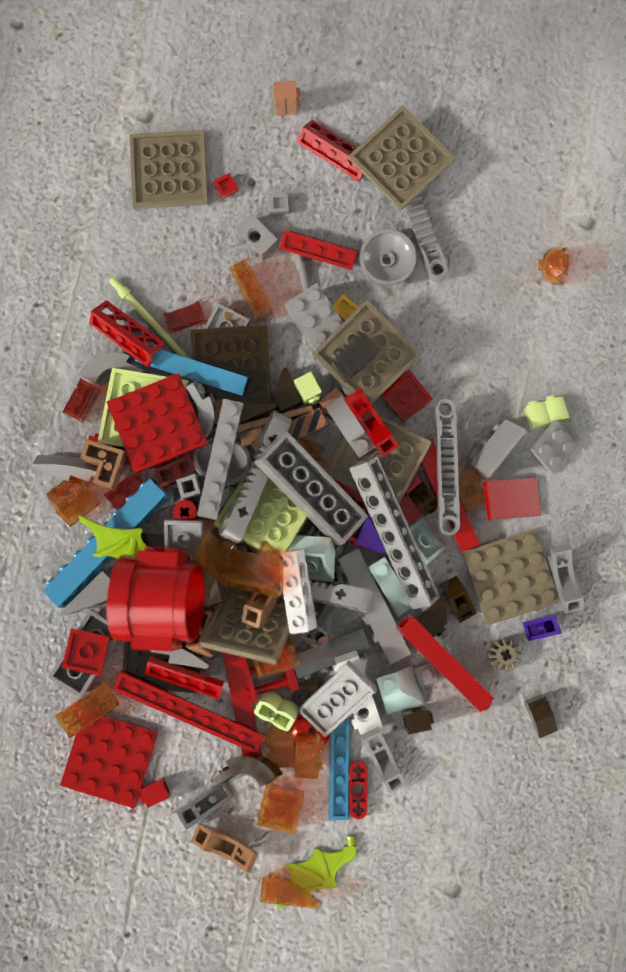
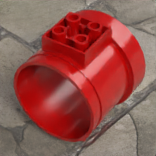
(156, 599)

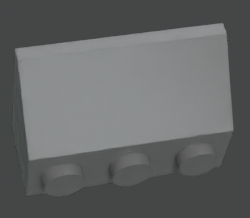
(495, 448)

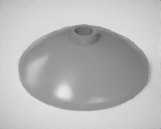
(392, 246)
(238, 467)

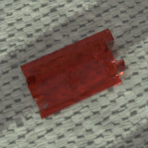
(184, 317)
(124, 489)

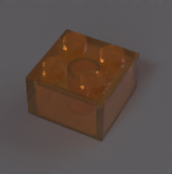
(280, 808)

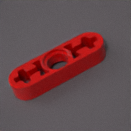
(353, 804)

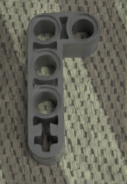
(324, 610)

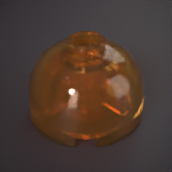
(554, 265)

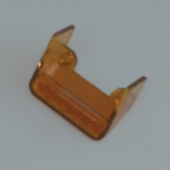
(241, 569)

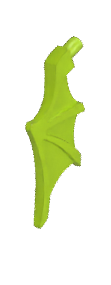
(113, 540)
(321, 867)

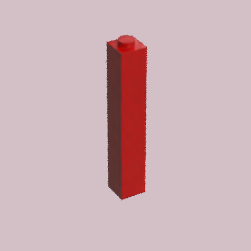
(465, 537)
(445, 663)

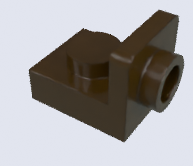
(424, 499)

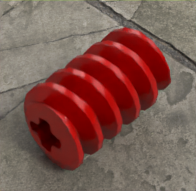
(181, 507)

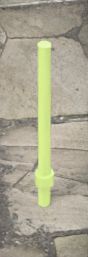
(126, 295)

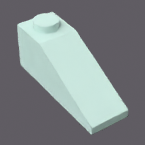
(390, 586)

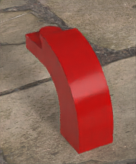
(371, 422)

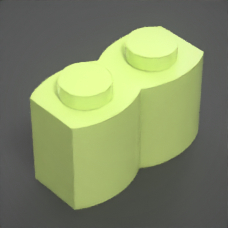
(543, 413)
(277, 710)

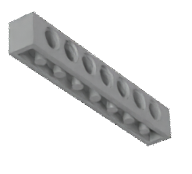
(394, 532)

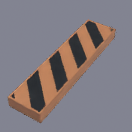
(301, 426)

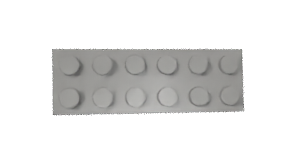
(315, 319)
(311, 488)

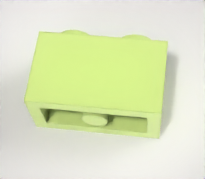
(308, 389)

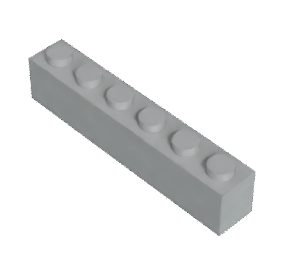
(220, 459)
(379, 616)

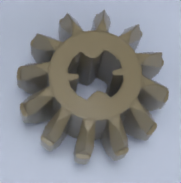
(499, 658)

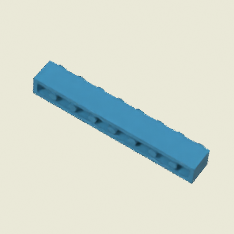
(85, 566)

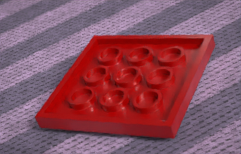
(157, 423)
(110, 760)

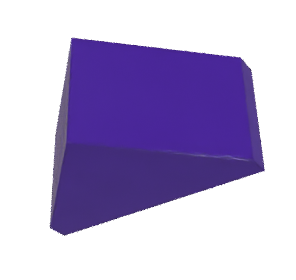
(369, 537)
(542, 627)

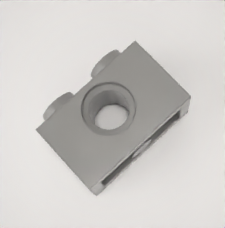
(250, 227)

